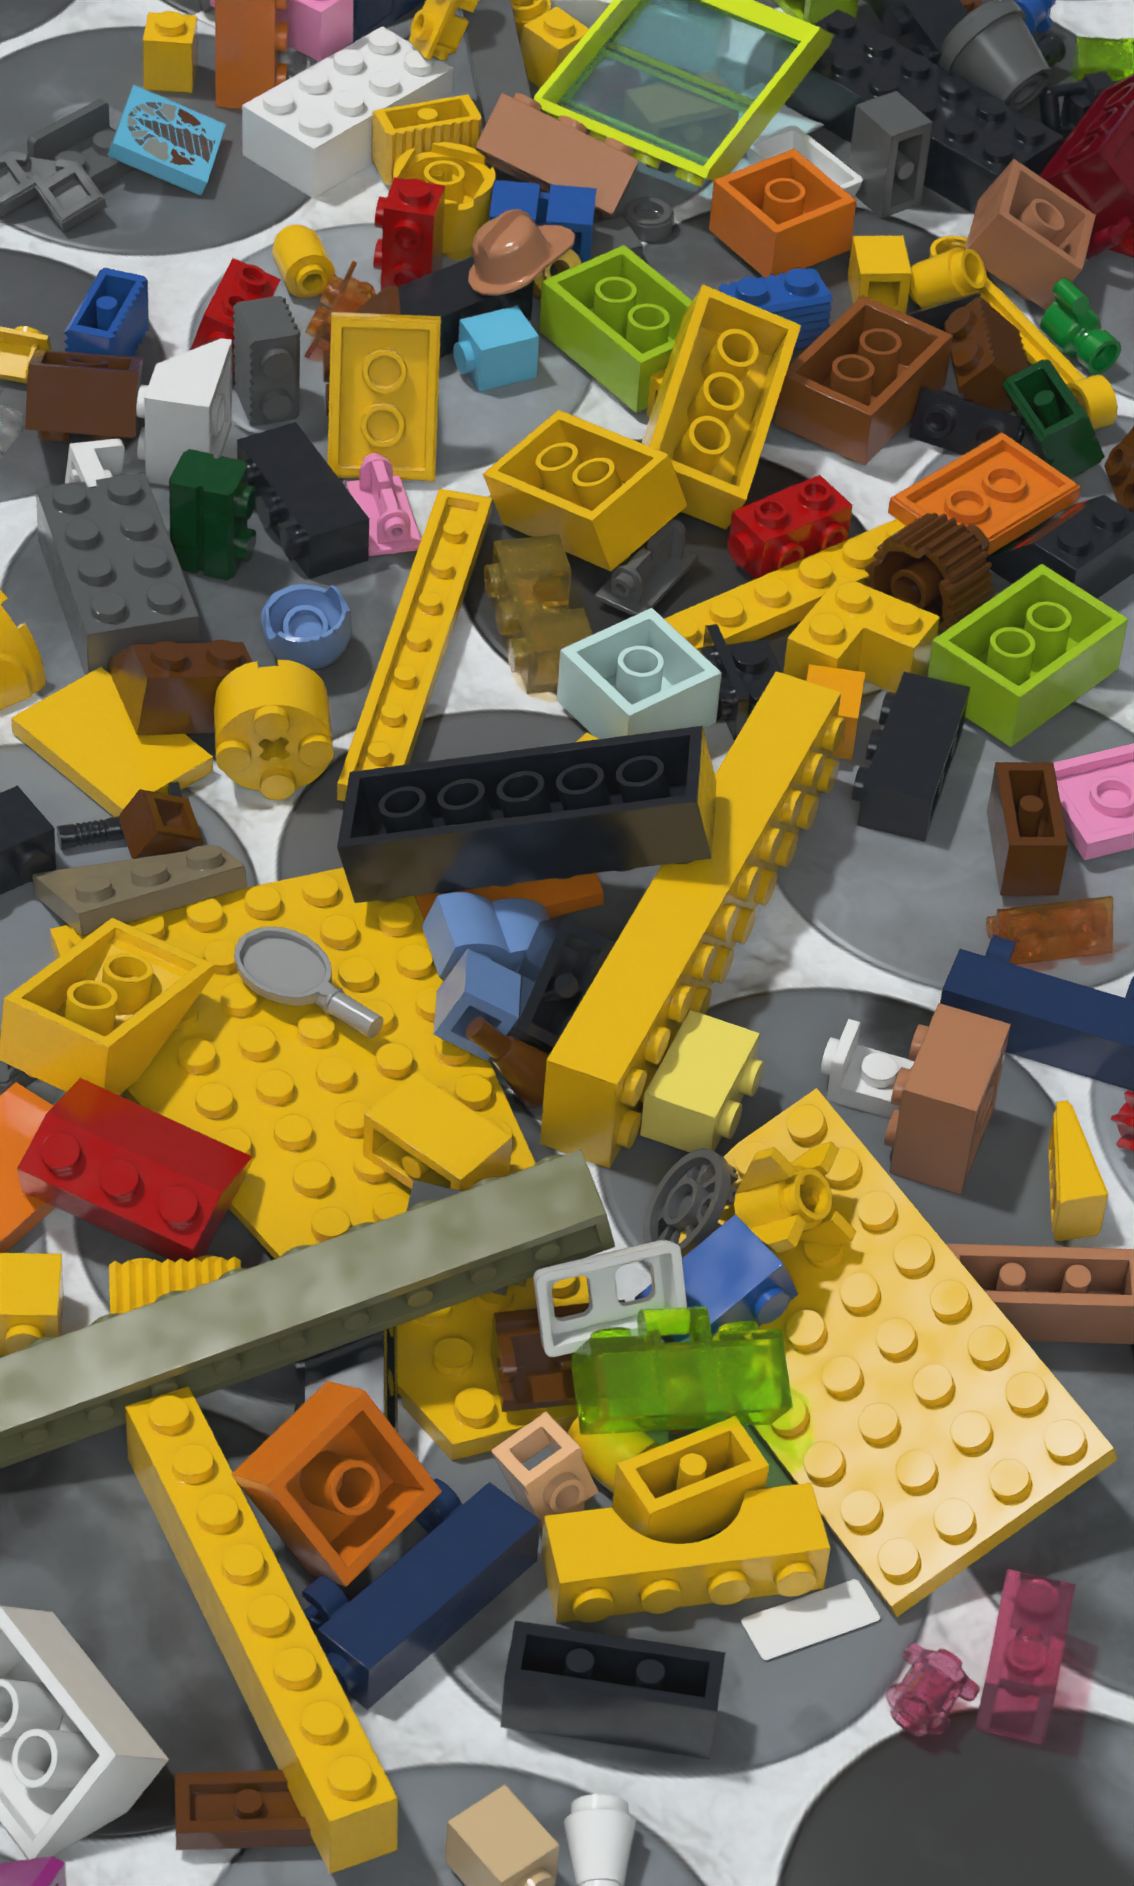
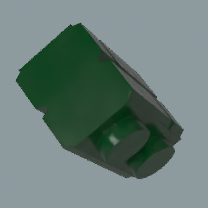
(1053, 419)
(211, 514)

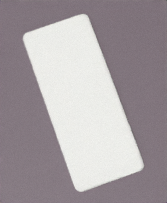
(810, 1619)

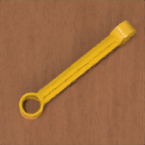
(1092, 393)

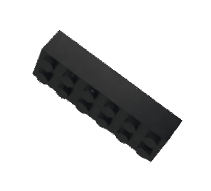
(970, 130)
(528, 815)

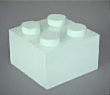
(637, 680)

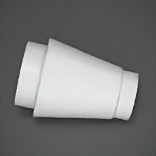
(599, 1839)

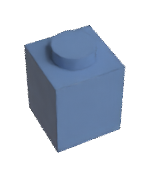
(476, 990)

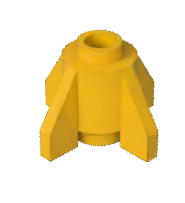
(791, 1200)

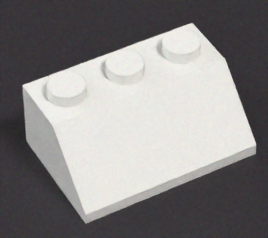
(66, 1738)

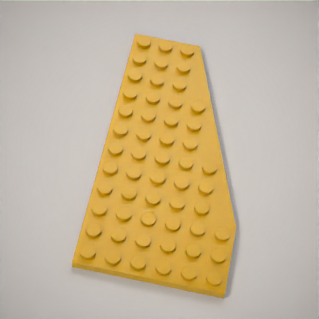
(295, 1099)

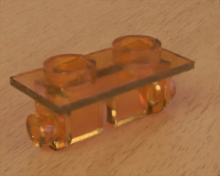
(339, 296)
(1056, 929)

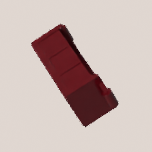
(1098, 165)

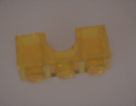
(533, 607)

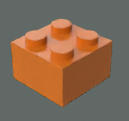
(782, 214)
(337, 1482)

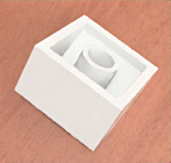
(185, 408)

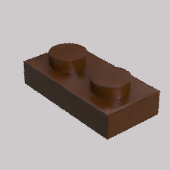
(237, 1811)

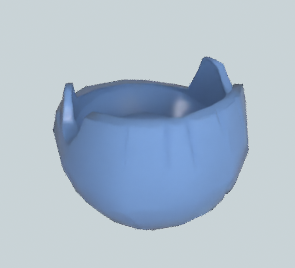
(307, 625)

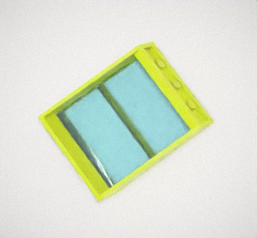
(684, 79)

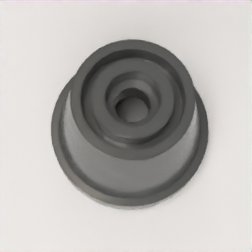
(997, 54)

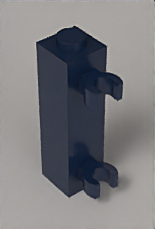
(1048, 1015)
(426, 1594)

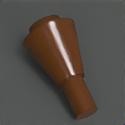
(516, 1060)

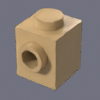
(500, 1844)

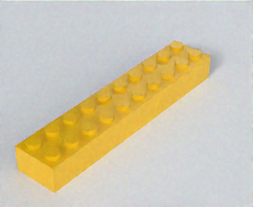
(690, 922)

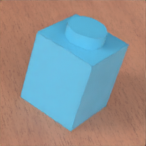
(497, 349)

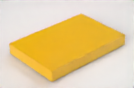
(384, 393)
(95, 746)

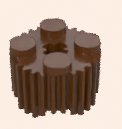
(935, 568)

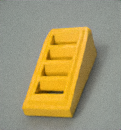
(1075, 1181)

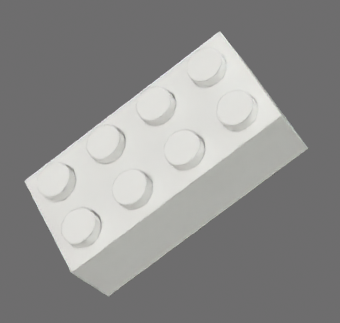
(320, 121)

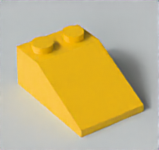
(101, 1009)

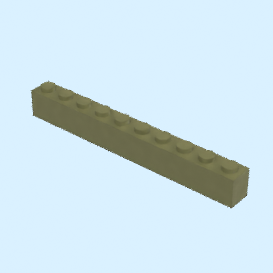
(301, 1303)

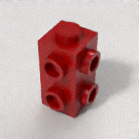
(410, 231)
(238, 284)
(788, 526)

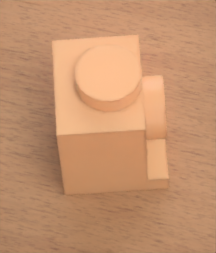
(555, 1484)

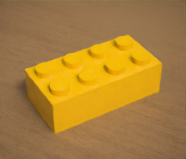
(720, 399)

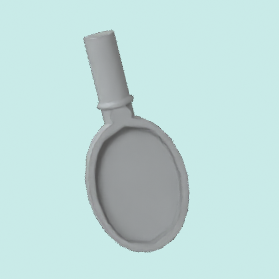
(298, 973)

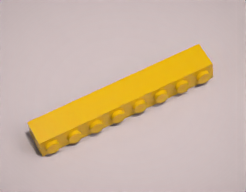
(262, 1631)

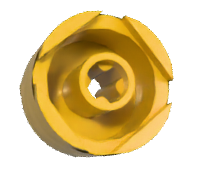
(467, 190)
(273, 727)

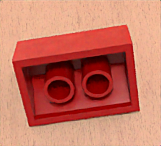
(132, 1172)

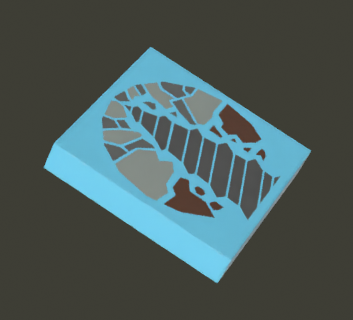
(166, 140)

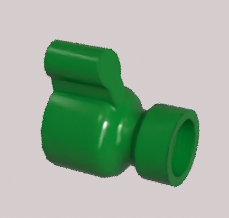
(1077, 329)

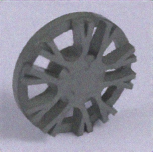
(694, 1202)

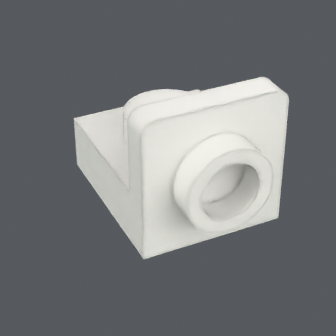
(94, 461)
(859, 1074)

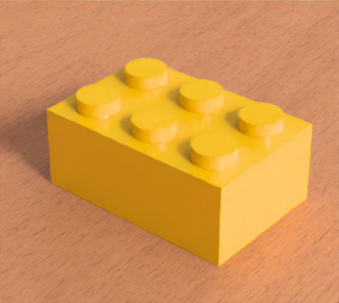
(587, 487)

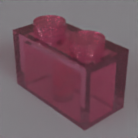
(1025, 1657)

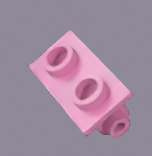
(386, 505)

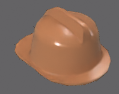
(514, 252)

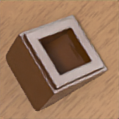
(159, 824)

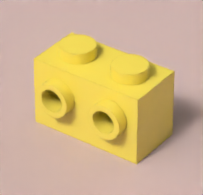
(701, 1084)

